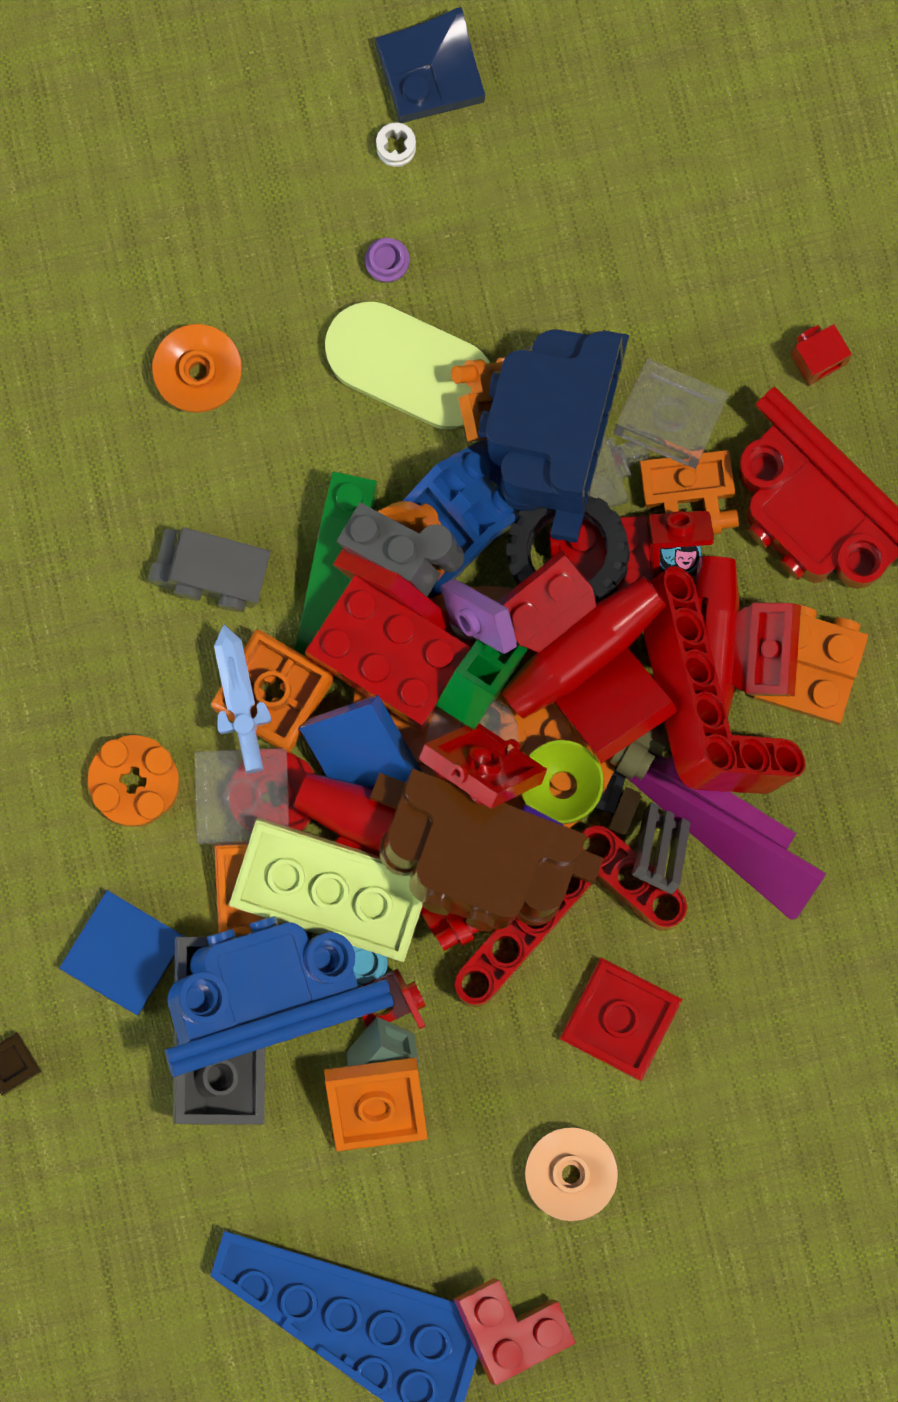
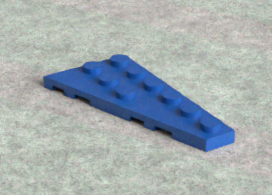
(373, 1330)

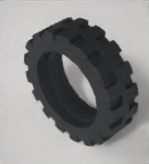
(598, 514)

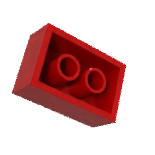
(387, 652)

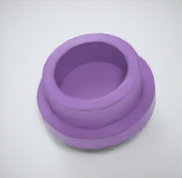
(387, 260)

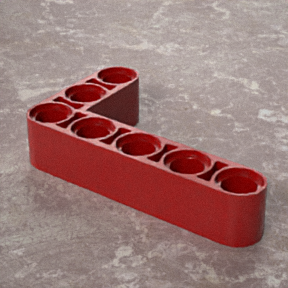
(699, 732)
(529, 939)

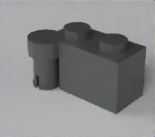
(400, 548)
(210, 568)

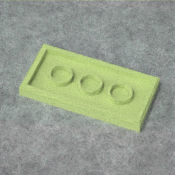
(326, 889)

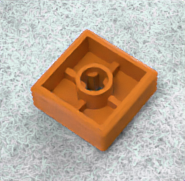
(302, 685)

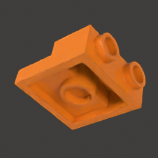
(825, 667)

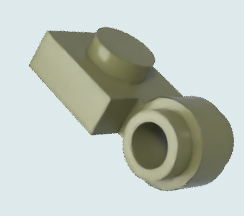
(635, 759)

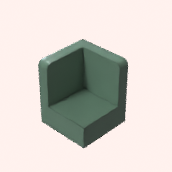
(382, 1043)

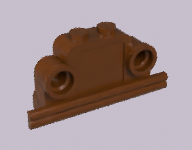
(476, 857)

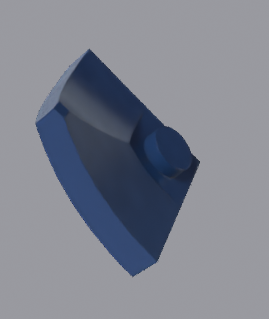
(431, 67)

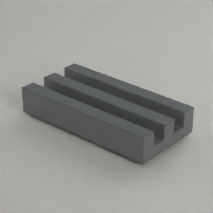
(677, 850)

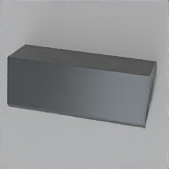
(221, 1092)

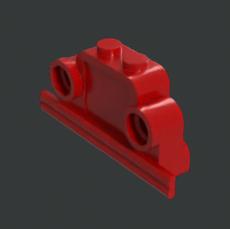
(815, 502)

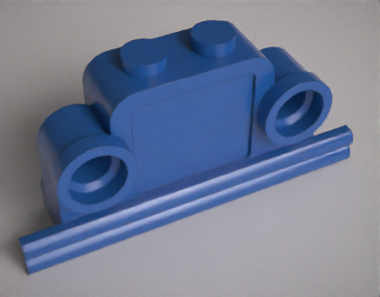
(264, 992)

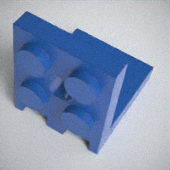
(467, 502)

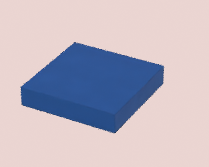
(359, 743)
(122, 953)

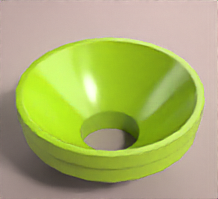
(569, 758)

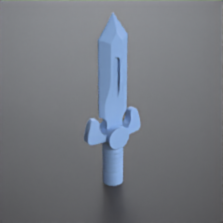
(239, 698)

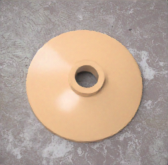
(596, 1169)

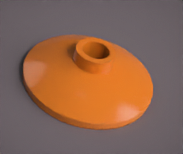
(192, 347)

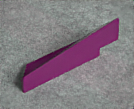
(738, 835)

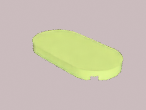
(400, 362)

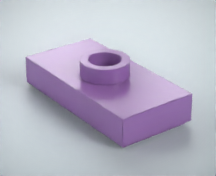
(479, 616)

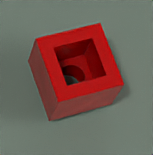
(820, 353)

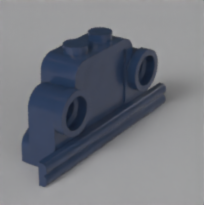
(552, 421)

